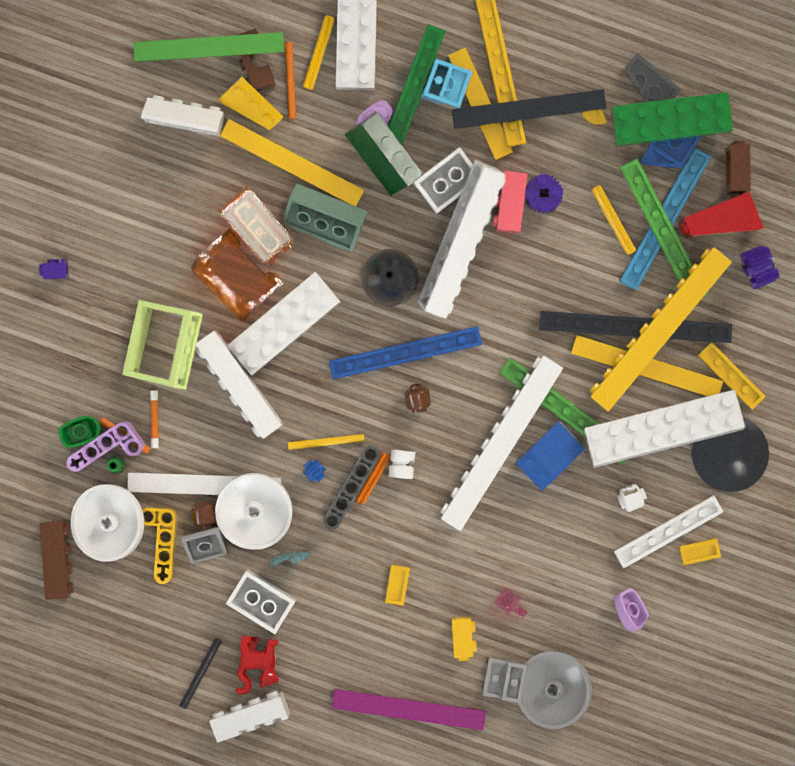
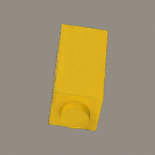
(462, 638)

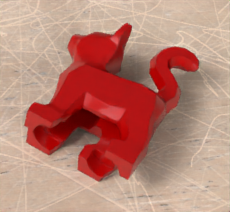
(256, 659)

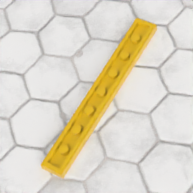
(499, 66)
(292, 163)
(654, 370)

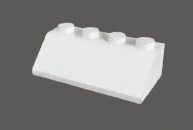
(183, 116)

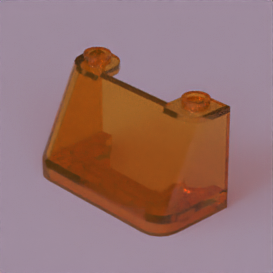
(234, 276)

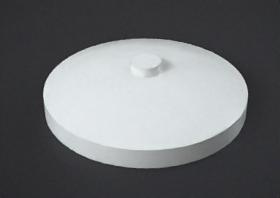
(253, 511)
(107, 522)

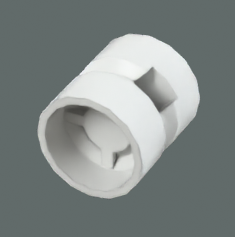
(402, 464)

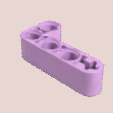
(102, 448)

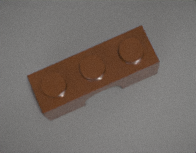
(258, 77)

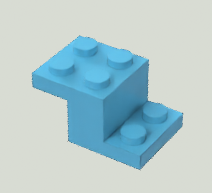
(446, 84)

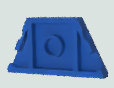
(669, 153)

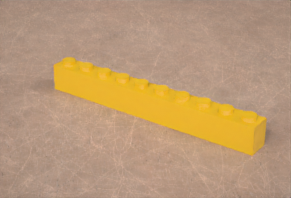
(660, 329)

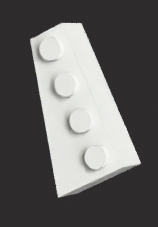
(249, 716)

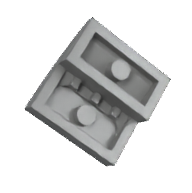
(504, 680)

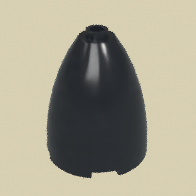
(390, 290)

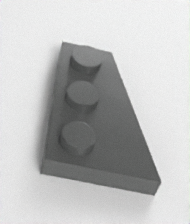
(650, 81)

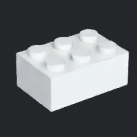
(445, 180)
(261, 601)

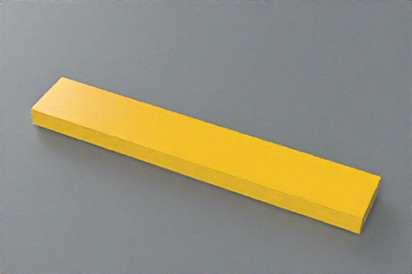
(476, 97)

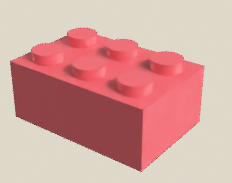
(511, 203)

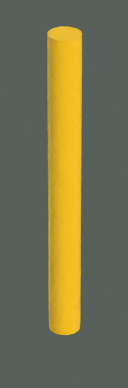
(326, 441)

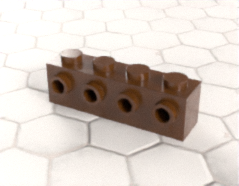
(55, 559)

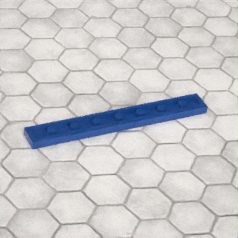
(405, 352)

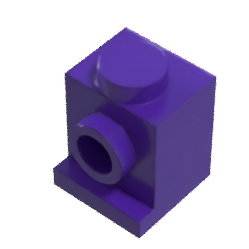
(54, 269)

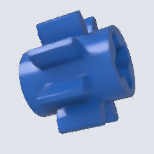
(314, 471)

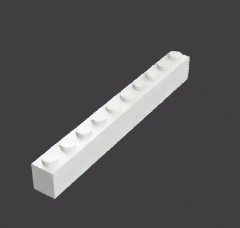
(501, 443)

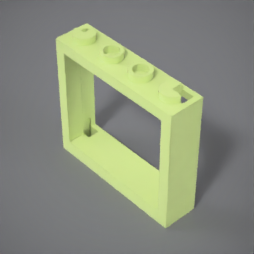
(184, 349)

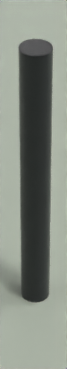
(200, 673)

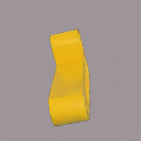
(161, 545)

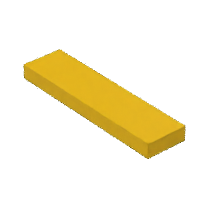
(731, 375)

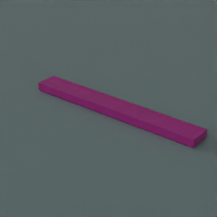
(408, 709)

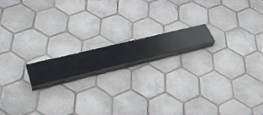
(528, 109)

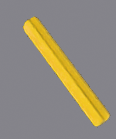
(319, 52)
(613, 220)

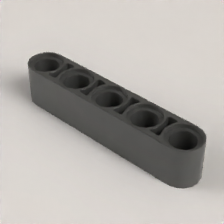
(344, 494)

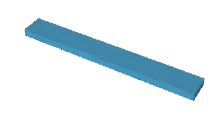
(672, 206)

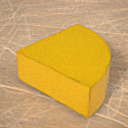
(595, 117)

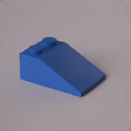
(550, 456)

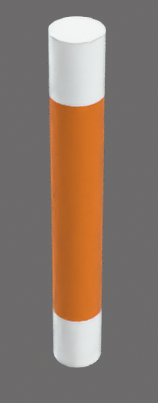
(154, 419)

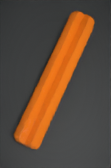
(373, 478)

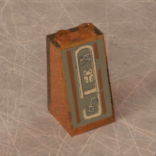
(256, 226)

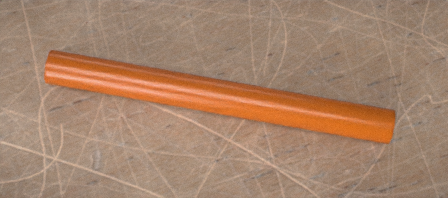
(290, 80)

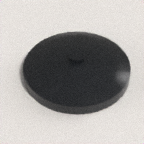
(733, 459)

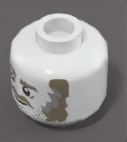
(631, 498)

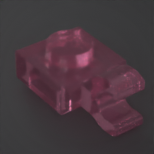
(508, 601)

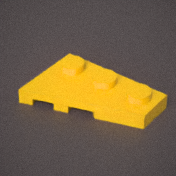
(251, 104)

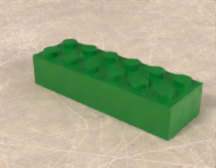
(671, 119)

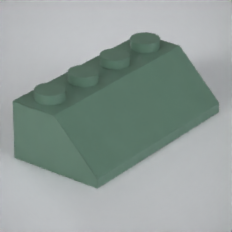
(324, 217)

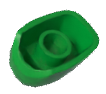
(79, 431)

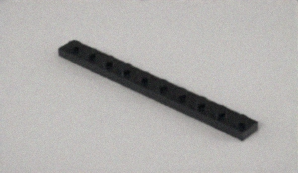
(630, 326)

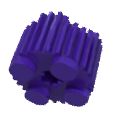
(542, 183)
(759, 266)

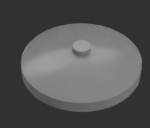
(555, 690)

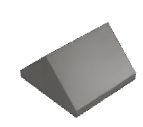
(204, 545)

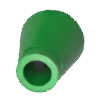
(120, 464)

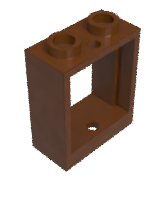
(738, 168)

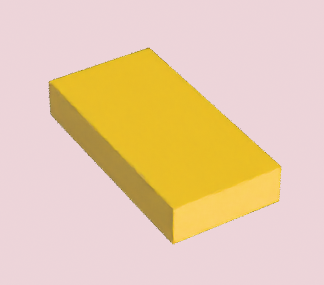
(700, 551)
(397, 585)

